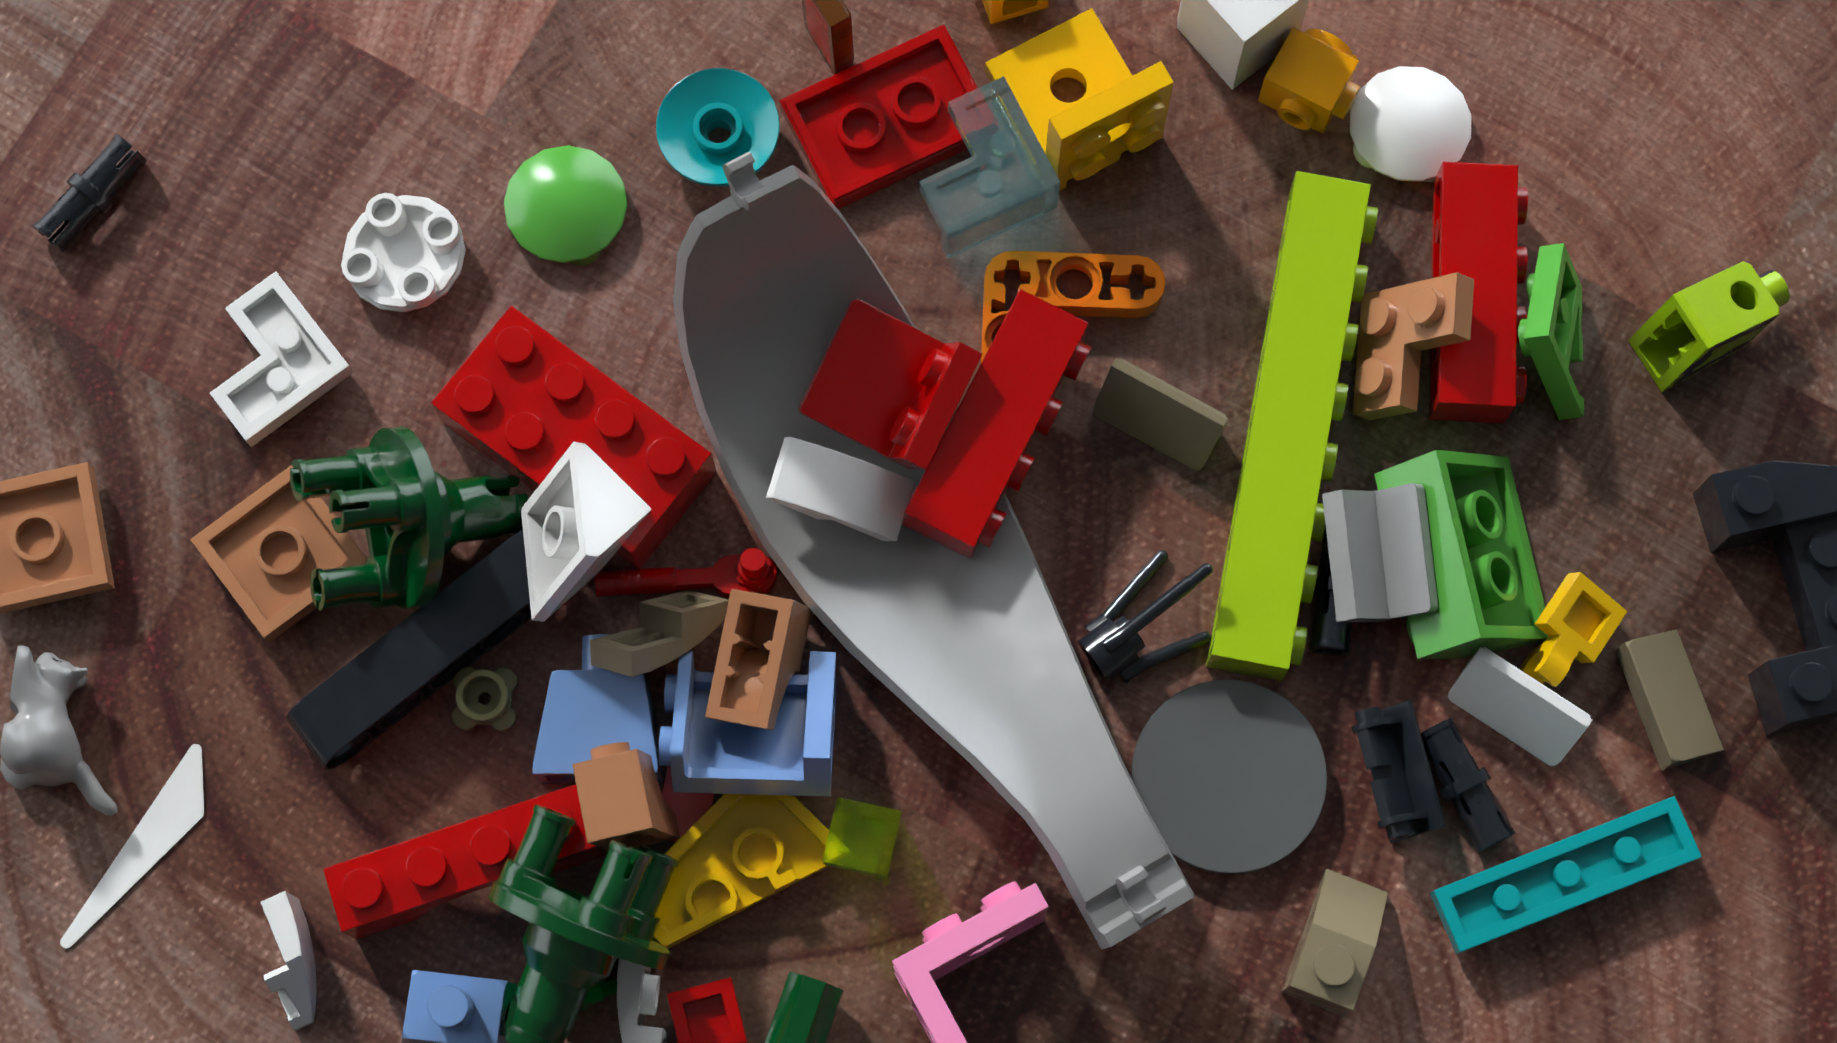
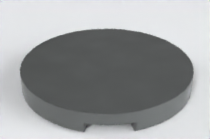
(1230, 776)

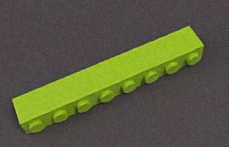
(1290, 426)

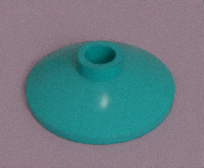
(713, 101)

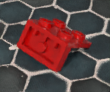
(889, 385)

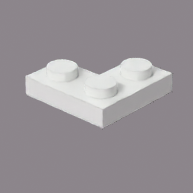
(293, 366)

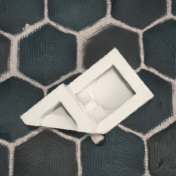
(297, 978)

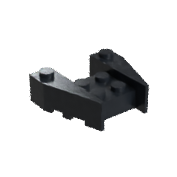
(1799, 513)

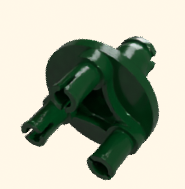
(407, 517)
(575, 936)

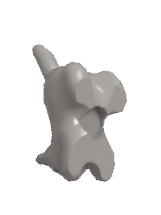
(40, 740)

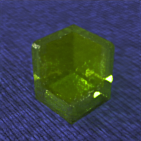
(863, 838)

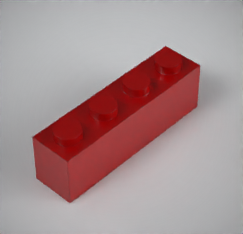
(1477, 235)
(996, 424)

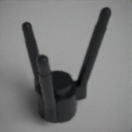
(1115, 645)

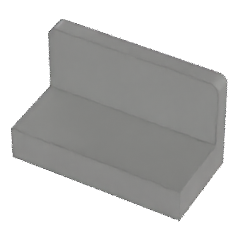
(1380, 553)

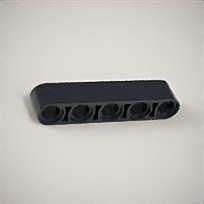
(416, 657)

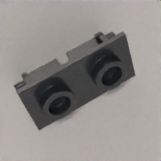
(1399, 771)

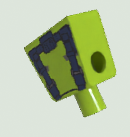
(1720, 314)

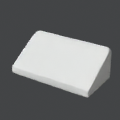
(1518, 707)

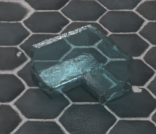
(1001, 182)

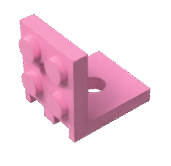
(955, 943)

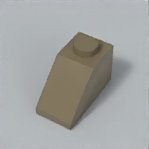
(1336, 944)

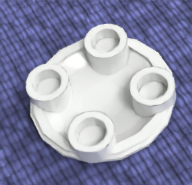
(1409, 124)
(403, 252)

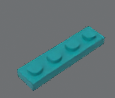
(1565, 875)

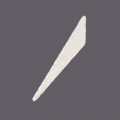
(163, 825)

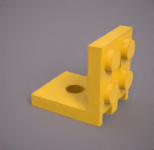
(1111, 117)

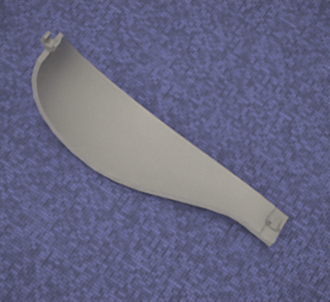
(950, 635)

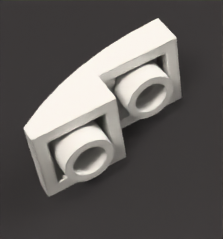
(840, 489)
(638, 996)

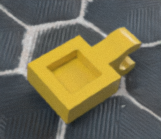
(1577, 626)

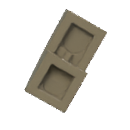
(666, 631)

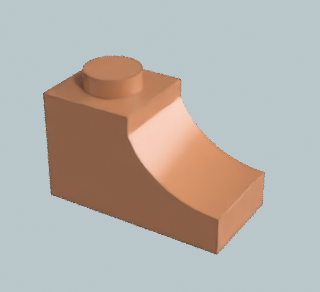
(757, 658)
(622, 798)

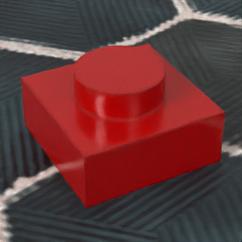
(707, 1013)

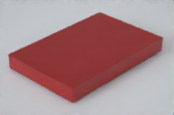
(881, 117)

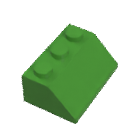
(1479, 556)

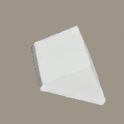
(1239, 34)
(575, 527)

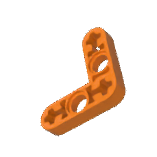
(1044, 269)

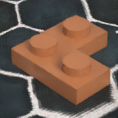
(1396, 329)

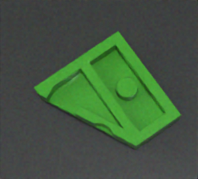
(1554, 327)

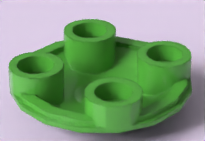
(565, 205)

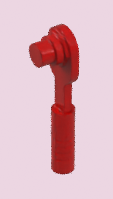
(744, 572)

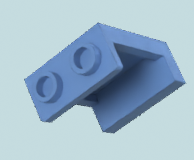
(745, 759)

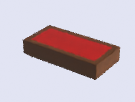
(831, 30)

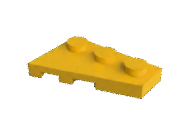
(737, 858)

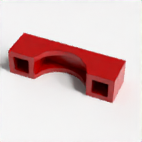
(429, 870)

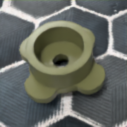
(474, 683)

